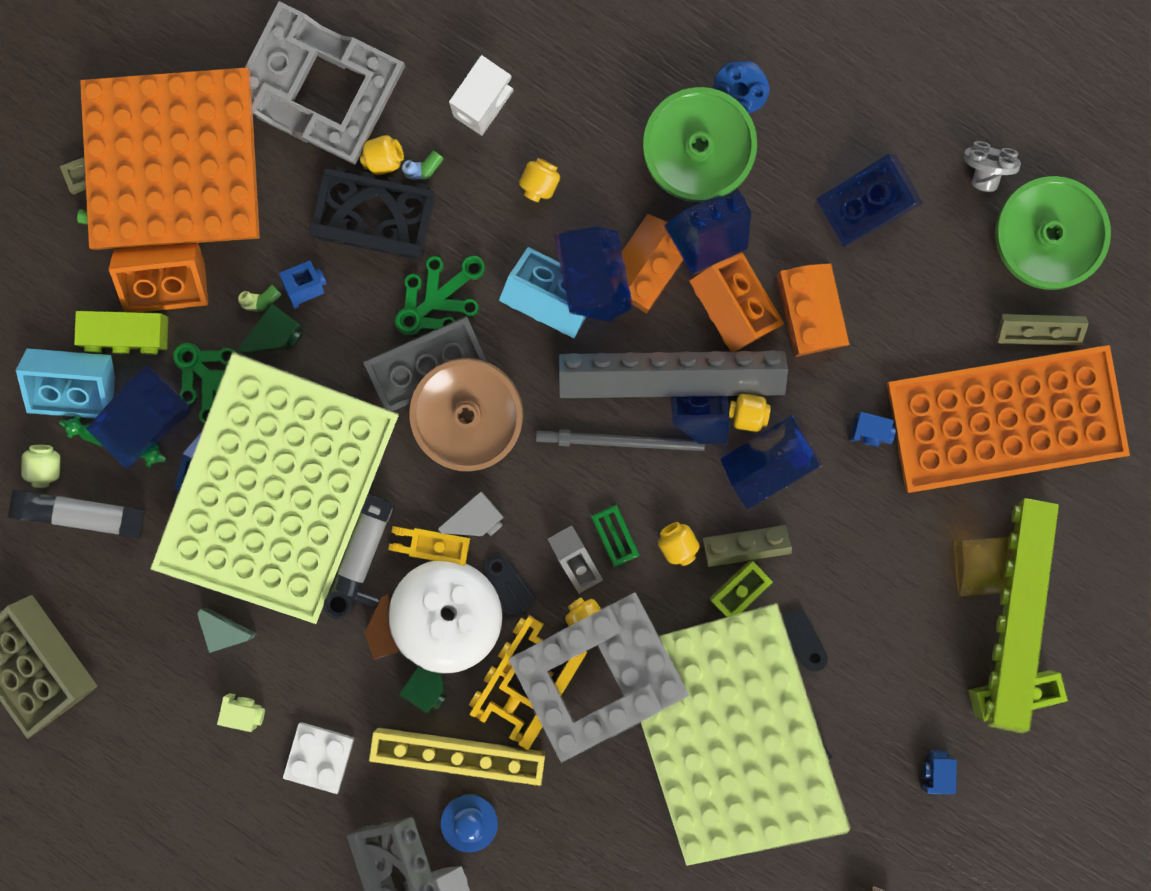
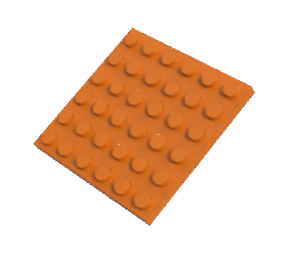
(169, 159)

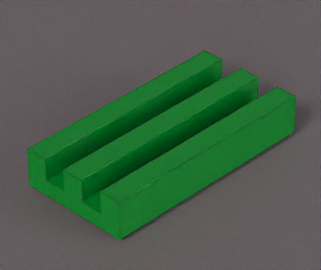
(605, 513)

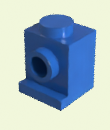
(302, 283)
(872, 429)
(939, 773)

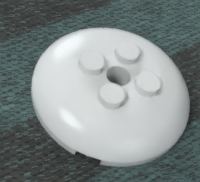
(430, 639)

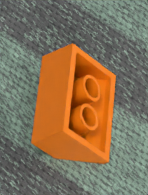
(650, 262)
(159, 277)
(736, 302)
(812, 309)

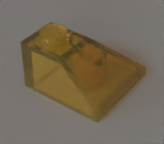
(981, 565)

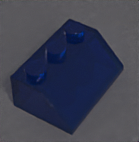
(711, 230)
(594, 273)
(770, 462)

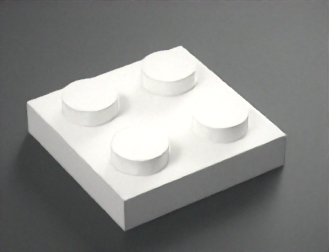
(318, 758)

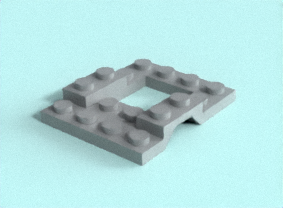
(282, 64)
(632, 654)

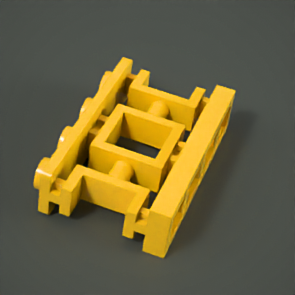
(506, 670)

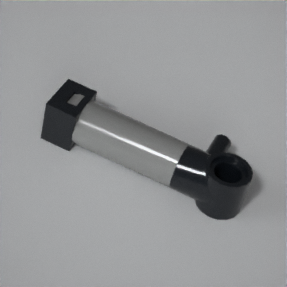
(76, 513)
(358, 557)

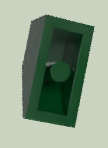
(272, 333)
(425, 689)

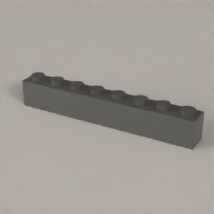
(672, 374)

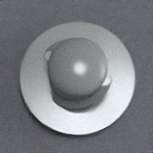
(990, 165)

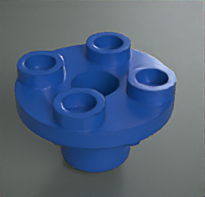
(744, 83)
(469, 823)

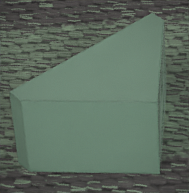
(221, 631)

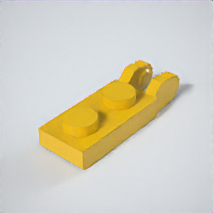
(433, 545)

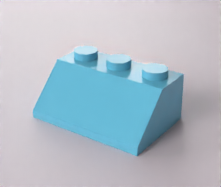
(539, 292)
(65, 382)

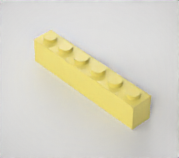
(457, 756)

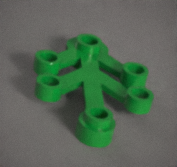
(436, 298)
(210, 379)

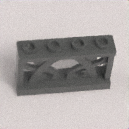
(377, 859)

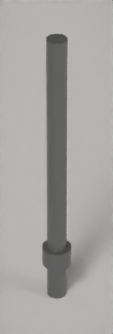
(565, 438)

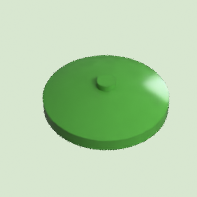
(699, 144)
(1052, 233)

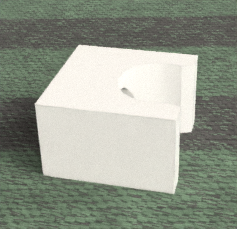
(481, 95)

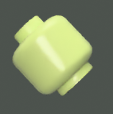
(40, 465)

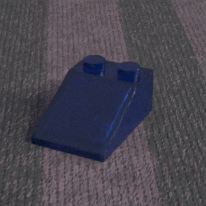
(869, 199)
(138, 417)

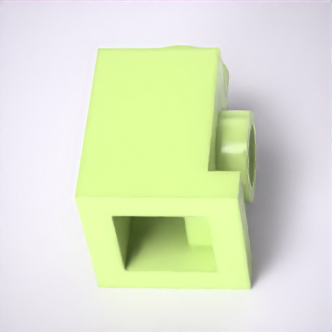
(240, 713)

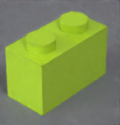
(740, 589)

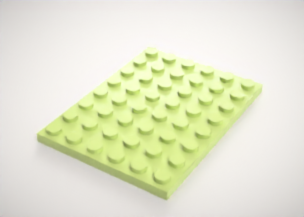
(274, 489)
(743, 747)

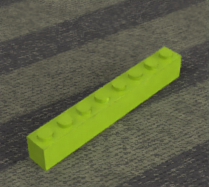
(1022, 616)

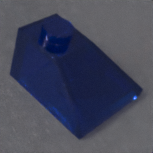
(702, 418)

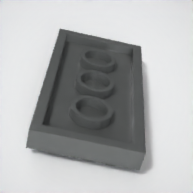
(403, 367)

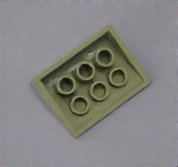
(37, 668)

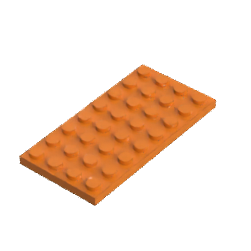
(1007, 419)

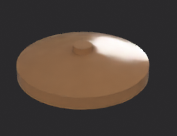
(466, 414)

